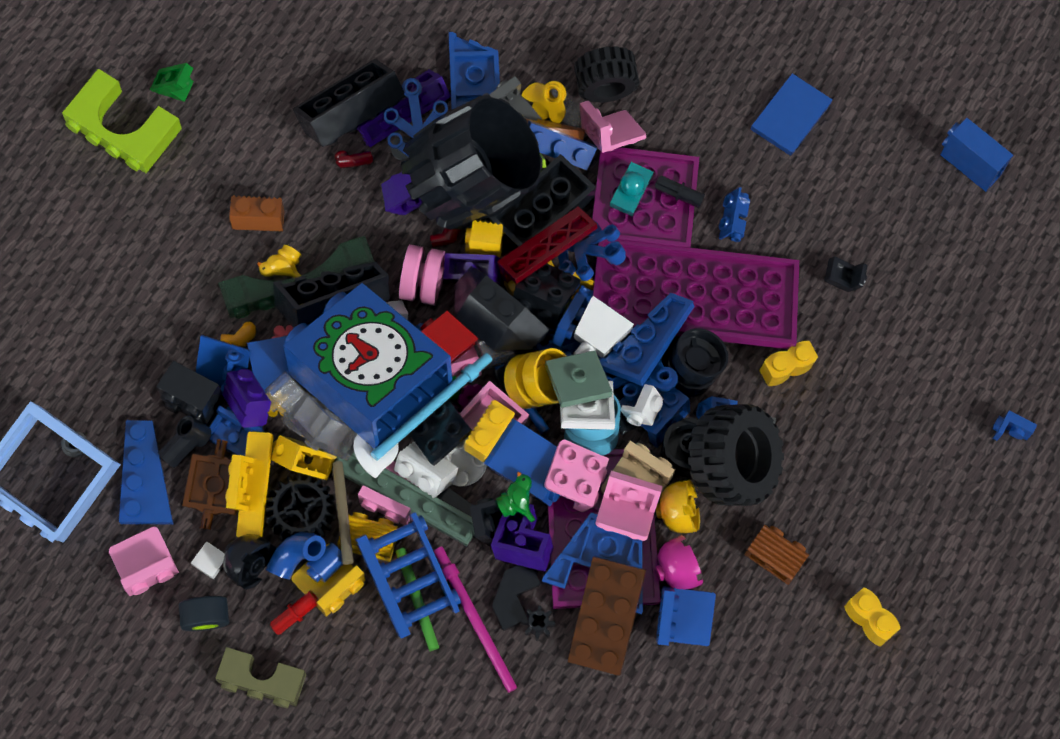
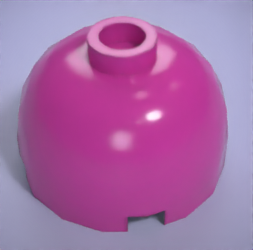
(678, 565)

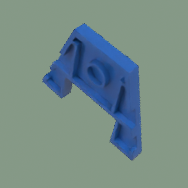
(597, 542)

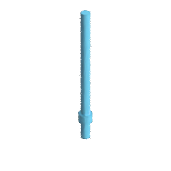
(468, 374)

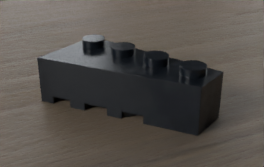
(306, 298)

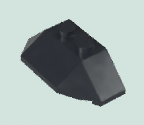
(495, 314)

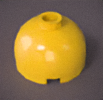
(678, 507)

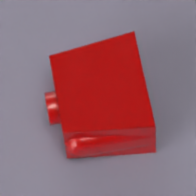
(449, 335)

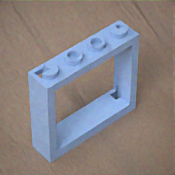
(28, 516)

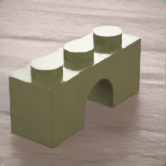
(282, 687)

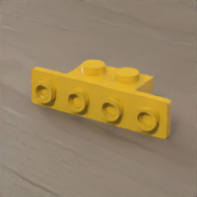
(250, 483)

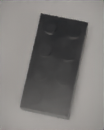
(349, 102)
(557, 194)

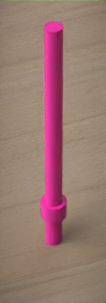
(451, 574)

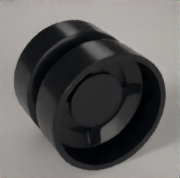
(698, 361)

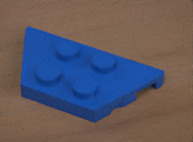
(472, 70)

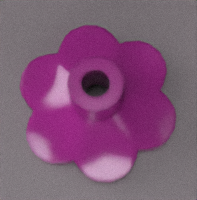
(468, 394)

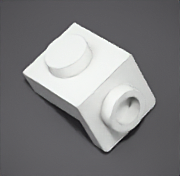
(646, 408)

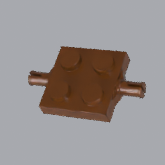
(208, 484)

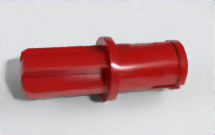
(294, 612)

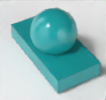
(631, 188)

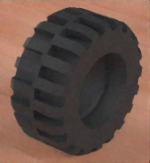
(714, 460)

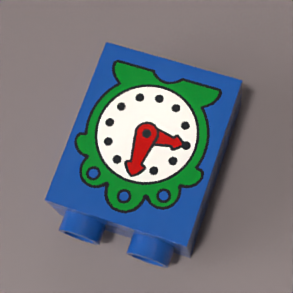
(367, 363)

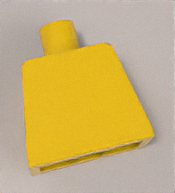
(291, 454)

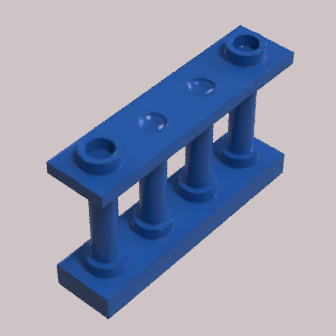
(381, 571)

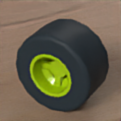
(203, 613)

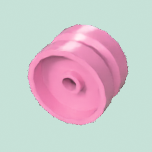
(420, 274)

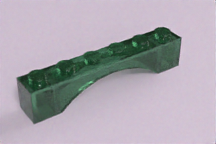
(250, 294)

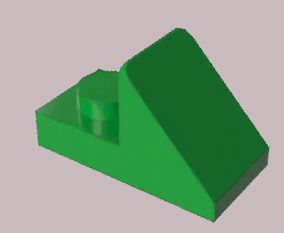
(173, 81)

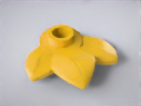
(544, 102)

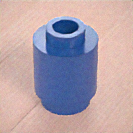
(326, 565)

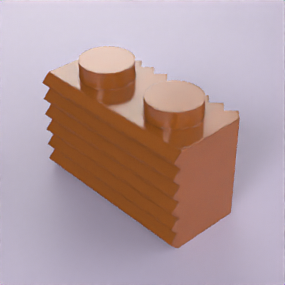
(256, 213)
(777, 553)

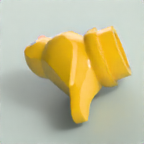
(281, 264)

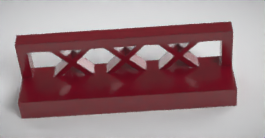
(546, 245)

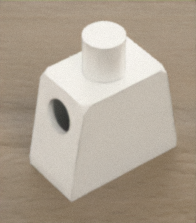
(600, 329)

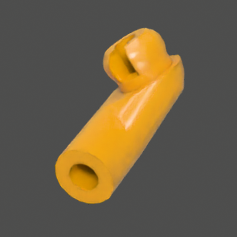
(242, 336)

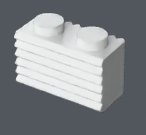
(416, 468)

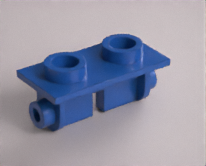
(735, 205)

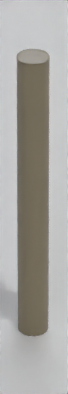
(342, 511)

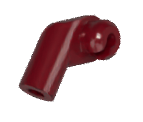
(344, 160)
(444, 238)

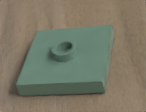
(578, 379)

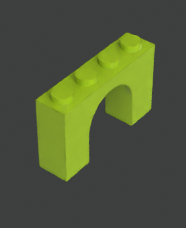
(137, 148)

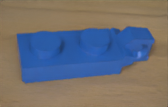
(574, 313)

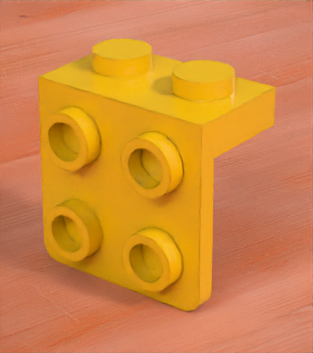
(334, 590)

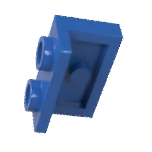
(228, 428)

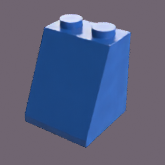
(526, 453)

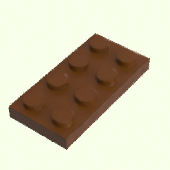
(606, 615)

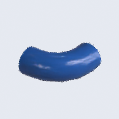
(293, 551)

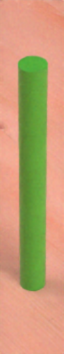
(418, 602)

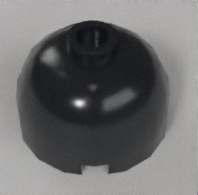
(247, 559)

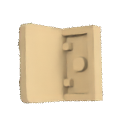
(642, 465)

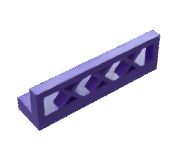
(433, 90)

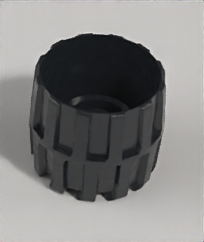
(472, 162)

